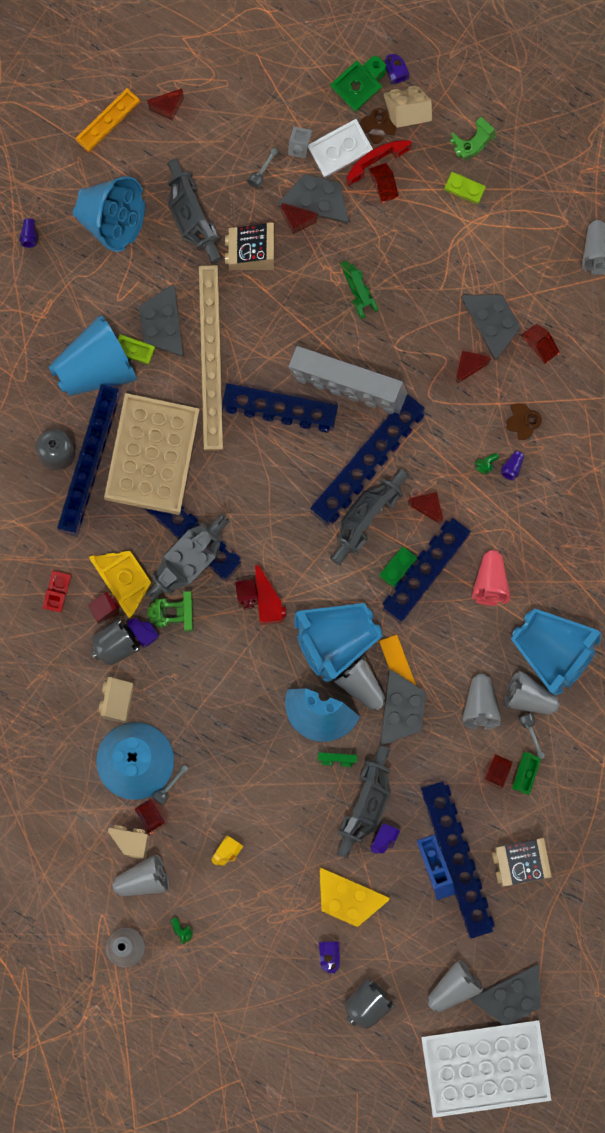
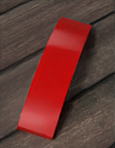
(397, 149)

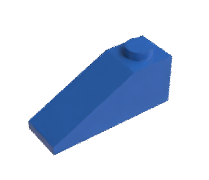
(436, 867)

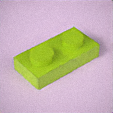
(464, 188)
(136, 349)

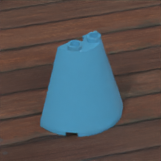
(92, 361)
(335, 637)
(556, 648)
(316, 718)

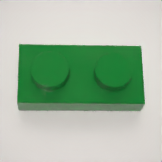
(398, 567)
(328, 759)
(526, 773)

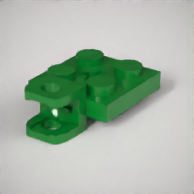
(365, 75)
(360, 292)

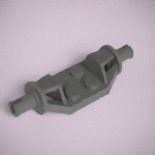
(188, 213)
(363, 512)
(188, 557)
(370, 803)

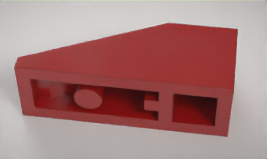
(268, 602)

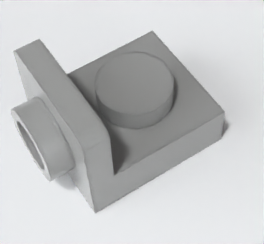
(299, 142)

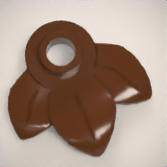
(378, 128)
(520, 421)

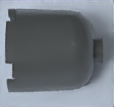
(53, 456)
(113, 643)
(367, 1005)

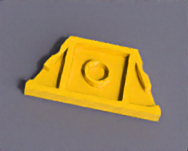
(123, 578)
(348, 899)

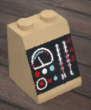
(250, 247)
(521, 862)

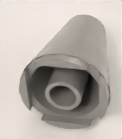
(594, 248)
(361, 684)
(529, 696)
(481, 704)
(143, 879)
(134, 947)
(454, 988)

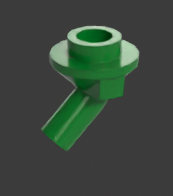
(484, 466)
(185, 934)

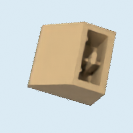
(408, 106)
(116, 700)
(131, 844)

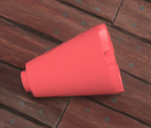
(491, 581)

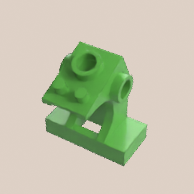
(484, 135)
(157, 612)

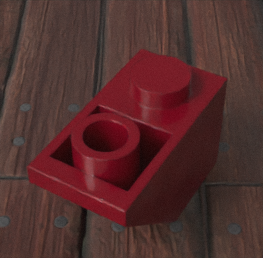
(246, 594)
(104, 607)

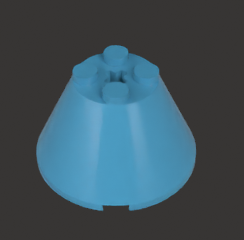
(112, 211)
(139, 778)

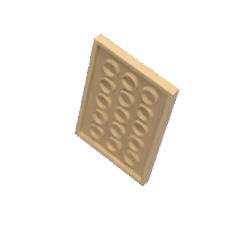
(151, 454)

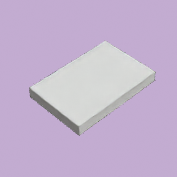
(340, 148)

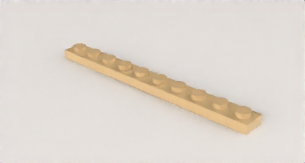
(210, 358)

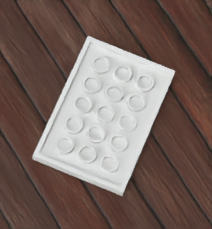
(486, 1068)

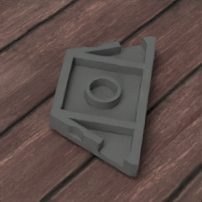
(319, 197)
(493, 320)
(161, 322)
(402, 709)
(512, 998)

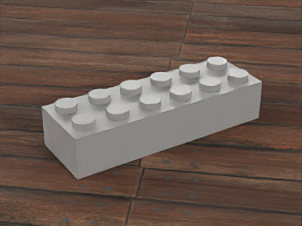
(348, 380)

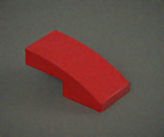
(57, 591)

